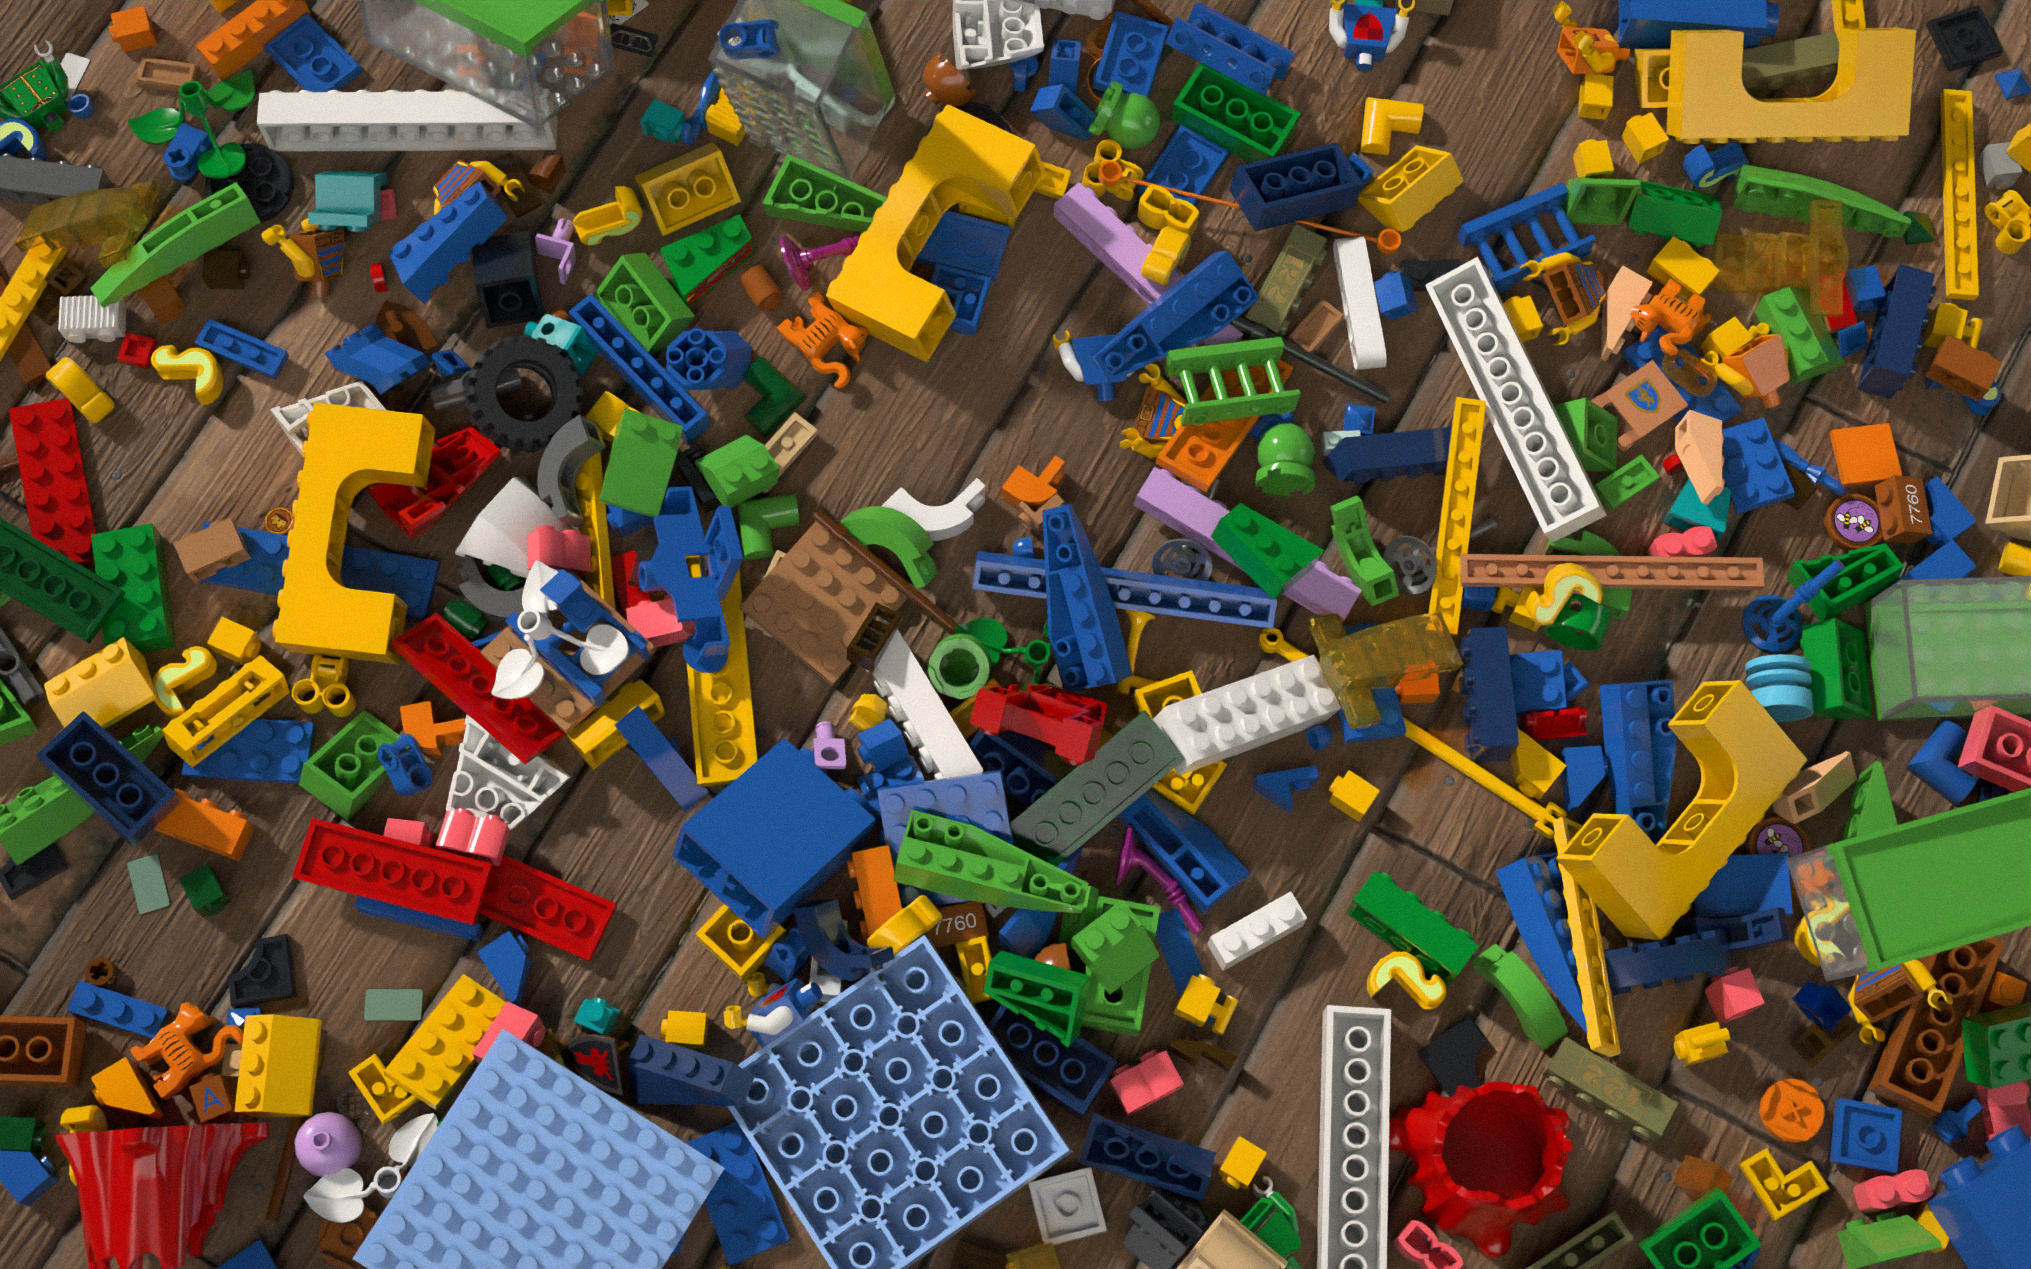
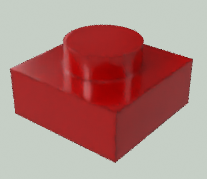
(137, 350)

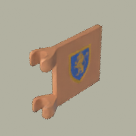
(1643, 401)

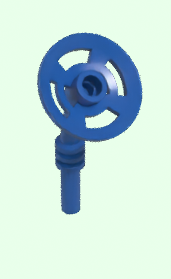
(1779, 615)

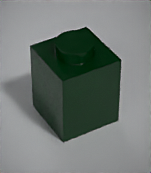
(205, 891)
(22, 1134)

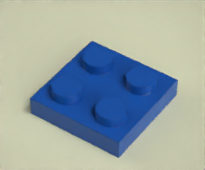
(1538, 681)
(1866, 1136)

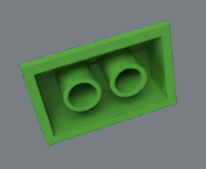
(644, 302)
(1804, 336)

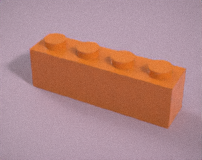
(247, 33)
(207, 826)
(877, 890)

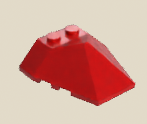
(453, 470)

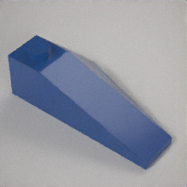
(1030, 929)

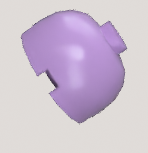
(327, 1144)

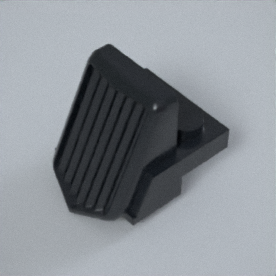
(1165, 1228)

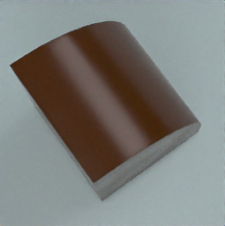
(547, 171)

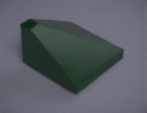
(1920, 229)

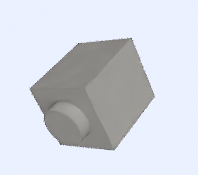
(1998, 167)

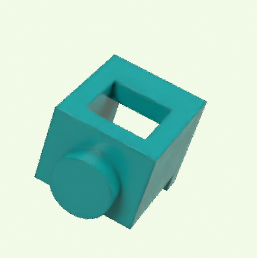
(663, 122)
(597, 1016)

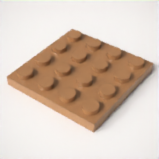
(819, 601)
(555, 695)

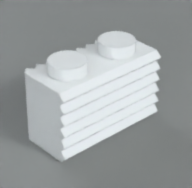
(86, 319)

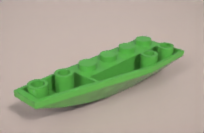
(1790, 193)
(178, 242)
(51, 810)
(982, 868)

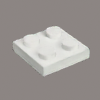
(1067, 1206)

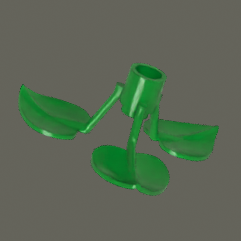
(161, 124)
(995, 637)

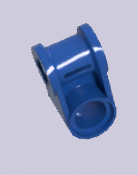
(752, 41)
(185, 151)
(405, 765)
(788, 956)

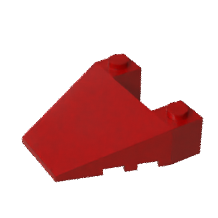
(1044, 713)

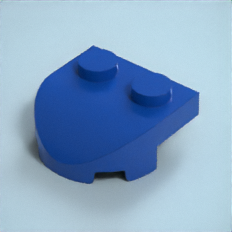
(897, 774)

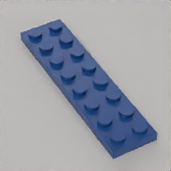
(361, 569)

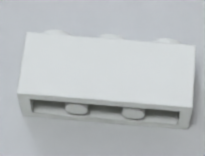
(1256, 931)

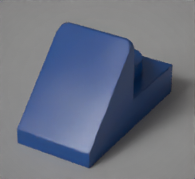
(572, 601)
(1277, 785)

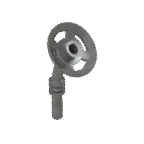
(1183, 555)
(1419, 560)

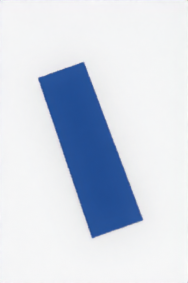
(661, 757)
(1178, 950)

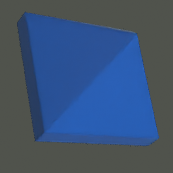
(2013, 83)
(1361, 168)
(1852, 339)
(449, 363)

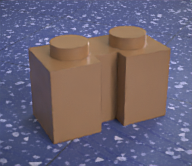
(211, 549)

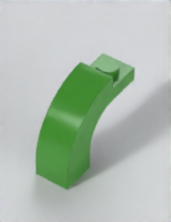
(899, 534)
(1589, 544)
(1360, 554)
(1525, 993)

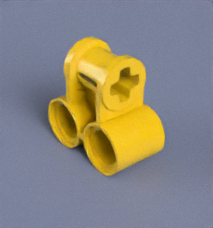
(1113, 149)
(2012, 219)
(328, 682)

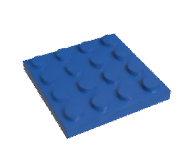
(968, 799)

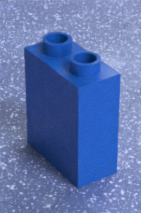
(1650, 21)
(774, 836)
(1990, 1204)

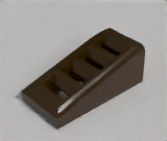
(864, 653)

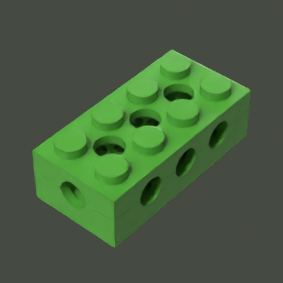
(1126, 1014)

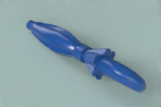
(697, 122)
(1815, 473)

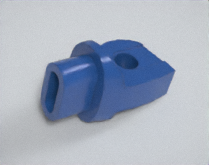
(1023, 70)
(1269, 421)
(1953, 1124)

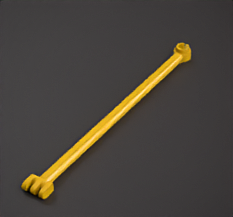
(1443, 751)

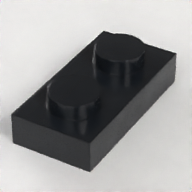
(1426, 271)

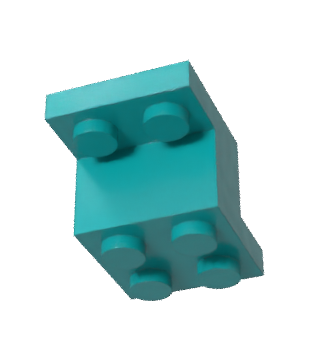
(347, 199)

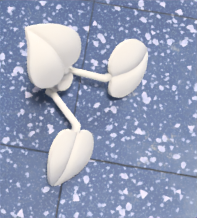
(518, 670)
(341, 1194)

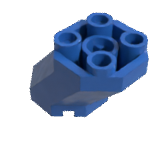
(376, 359)
(708, 359)

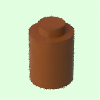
(761, 288)

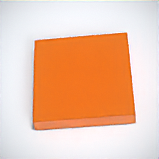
(1865, 454)

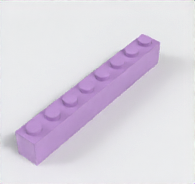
(1119, 249)
(1196, 518)

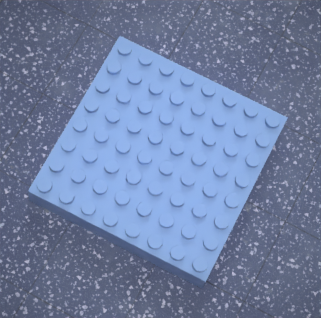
(894, 1116)
(540, 1178)

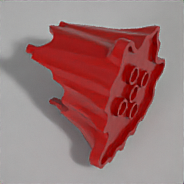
(1485, 1160)
(154, 1187)

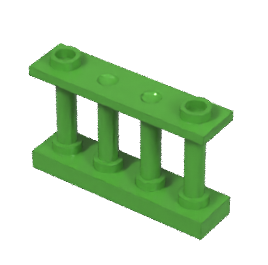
(1229, 356)

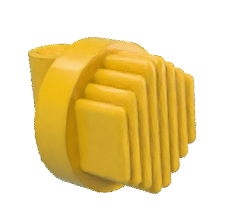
(868, 712)

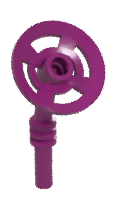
(801, 260)
(1133, 857)

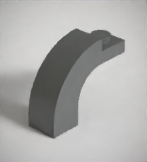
(561, 463)
(494, 603)

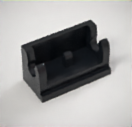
(686, 466)

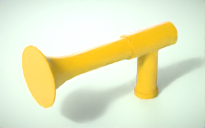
(1138, 621)

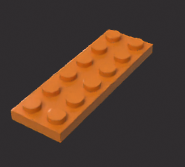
(1204, 450)

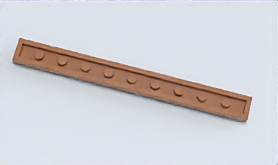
(1616, 571)

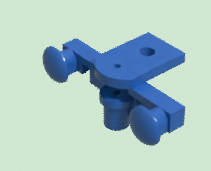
(696, 597)

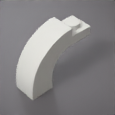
(944, 520)

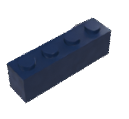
(1390, 455)
(1025, 763)
(1667, 959)
(676, 1075)
(1147, 1157)

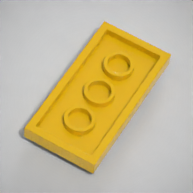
(444, 1043)

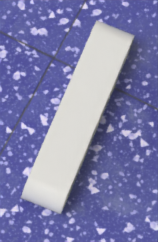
(1359, 303)

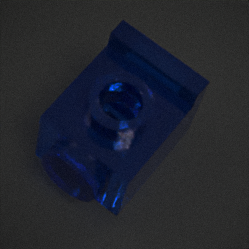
(1821, 1005)

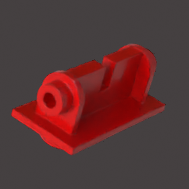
(1555, 725)

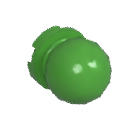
(1127, 118)
(1285, 461)
(959, 666)

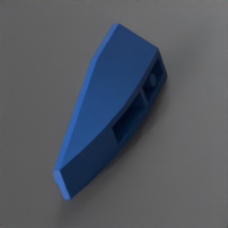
(1180, 317)
(1079, 607)
(1640, 750)
(1184, 849)
(1541, 914)

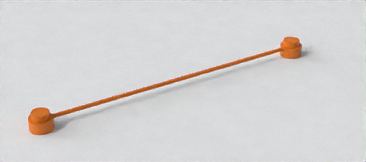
(1111, 173)

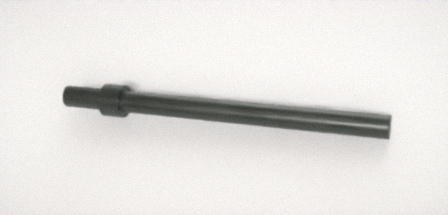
(1259, 331)

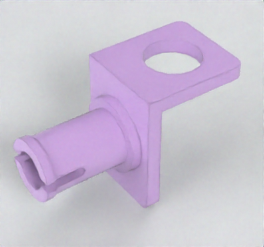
(559, 247)
(828, 751)

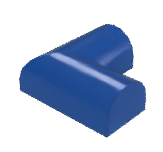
(969, 293)
(1934, 763)

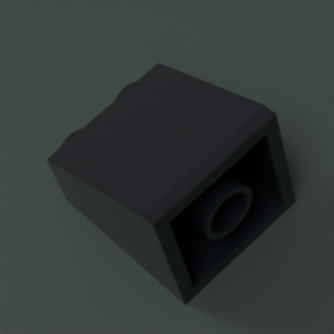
(507, 280)

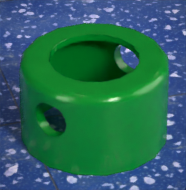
(1591, 619)

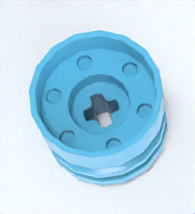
(1780, 686)

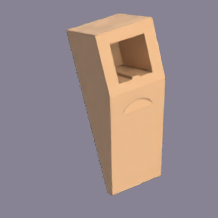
(1623, 294)
(1700, 451)
(1815, 788)

